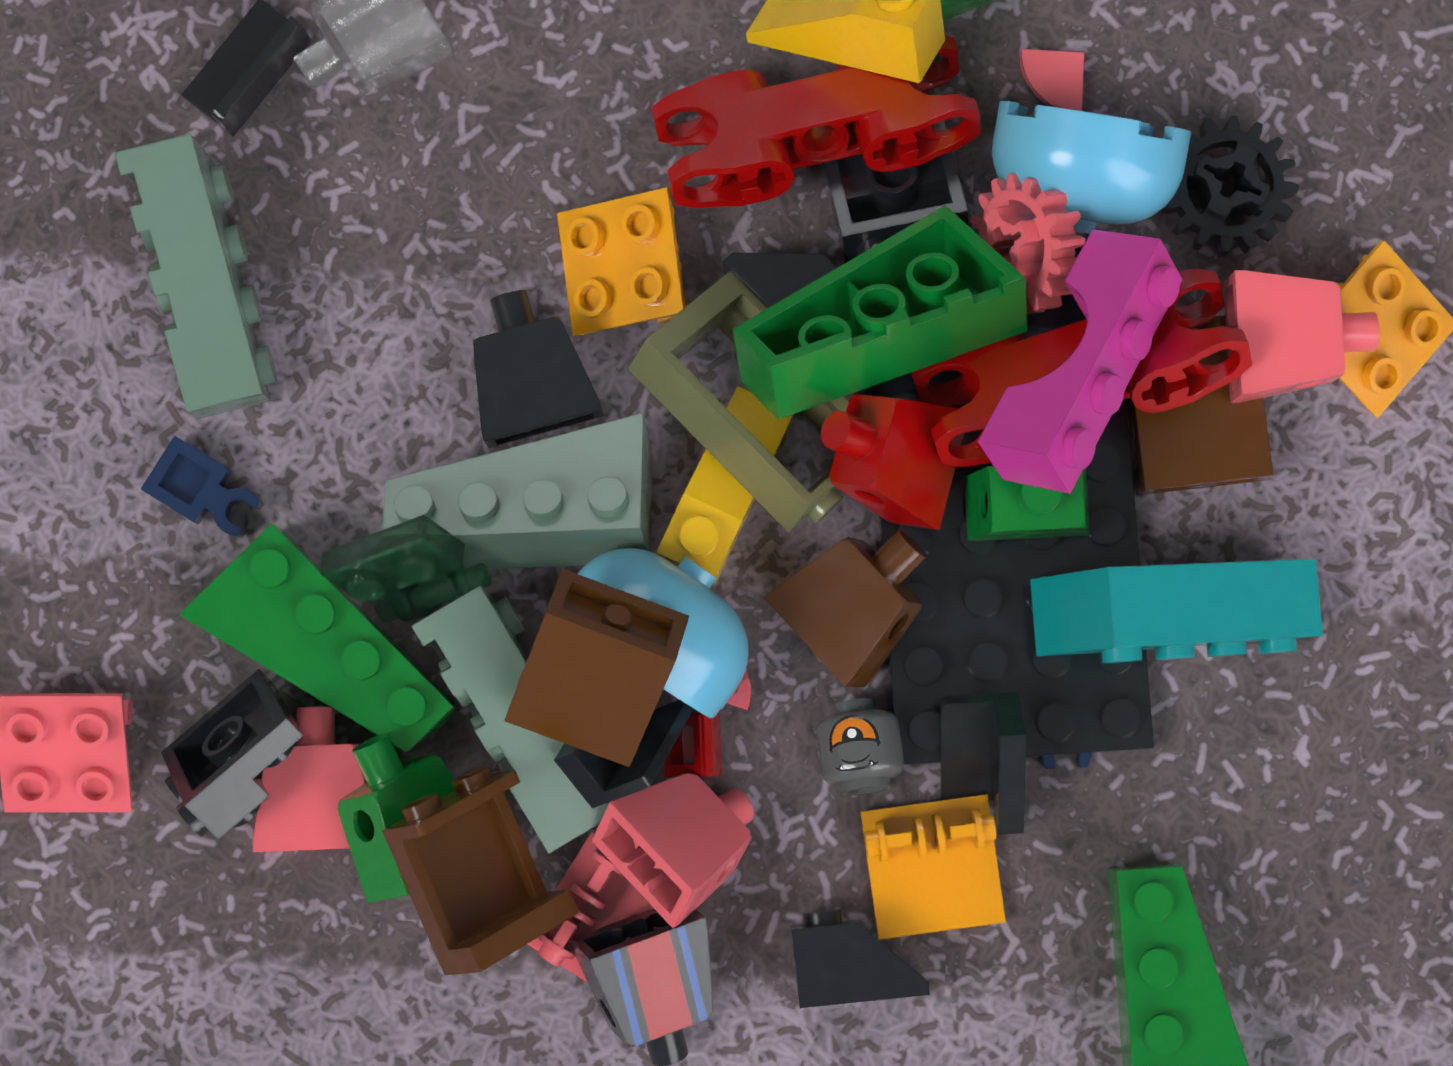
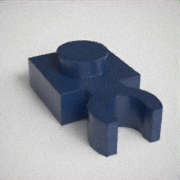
(194, 484)

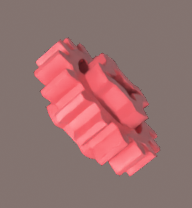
(1032, 235)

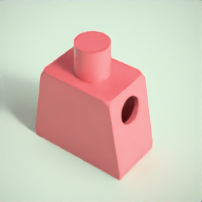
(1292, 332)
(307, 789)
(676, 841)

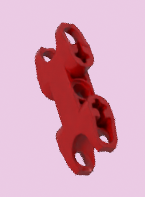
(766, 132)
(1162, 380)

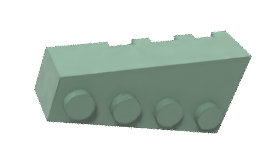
(199, 275)
(539, 500)
(482, 670)

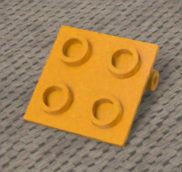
(621, 262)
(1409, 327)
(933, 866)

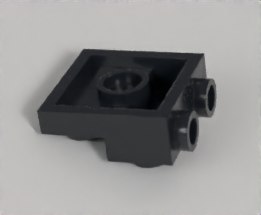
(879, 204)
(221, 754)

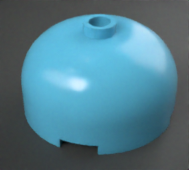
(1100, 161)
(714, 640)

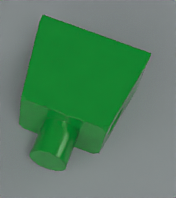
(1022, 509)
(378, 805)

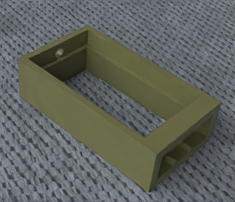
(708, 420)

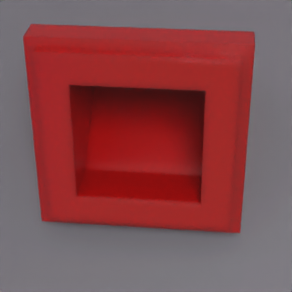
(696, 748)

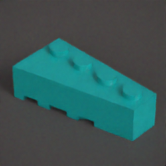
(1176, 609)

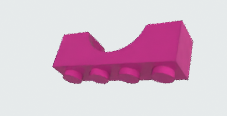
(1051, 426)

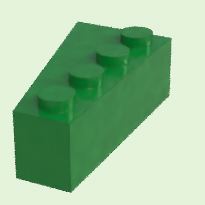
(882, 316)
(316, 637)
(1166, 974)

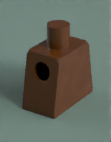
(852, 604)

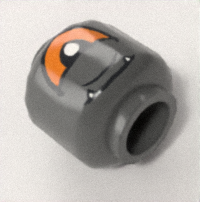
(860, 748)

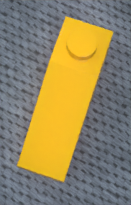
(868, 35)
(714, 501)

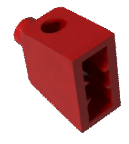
(890, 458)

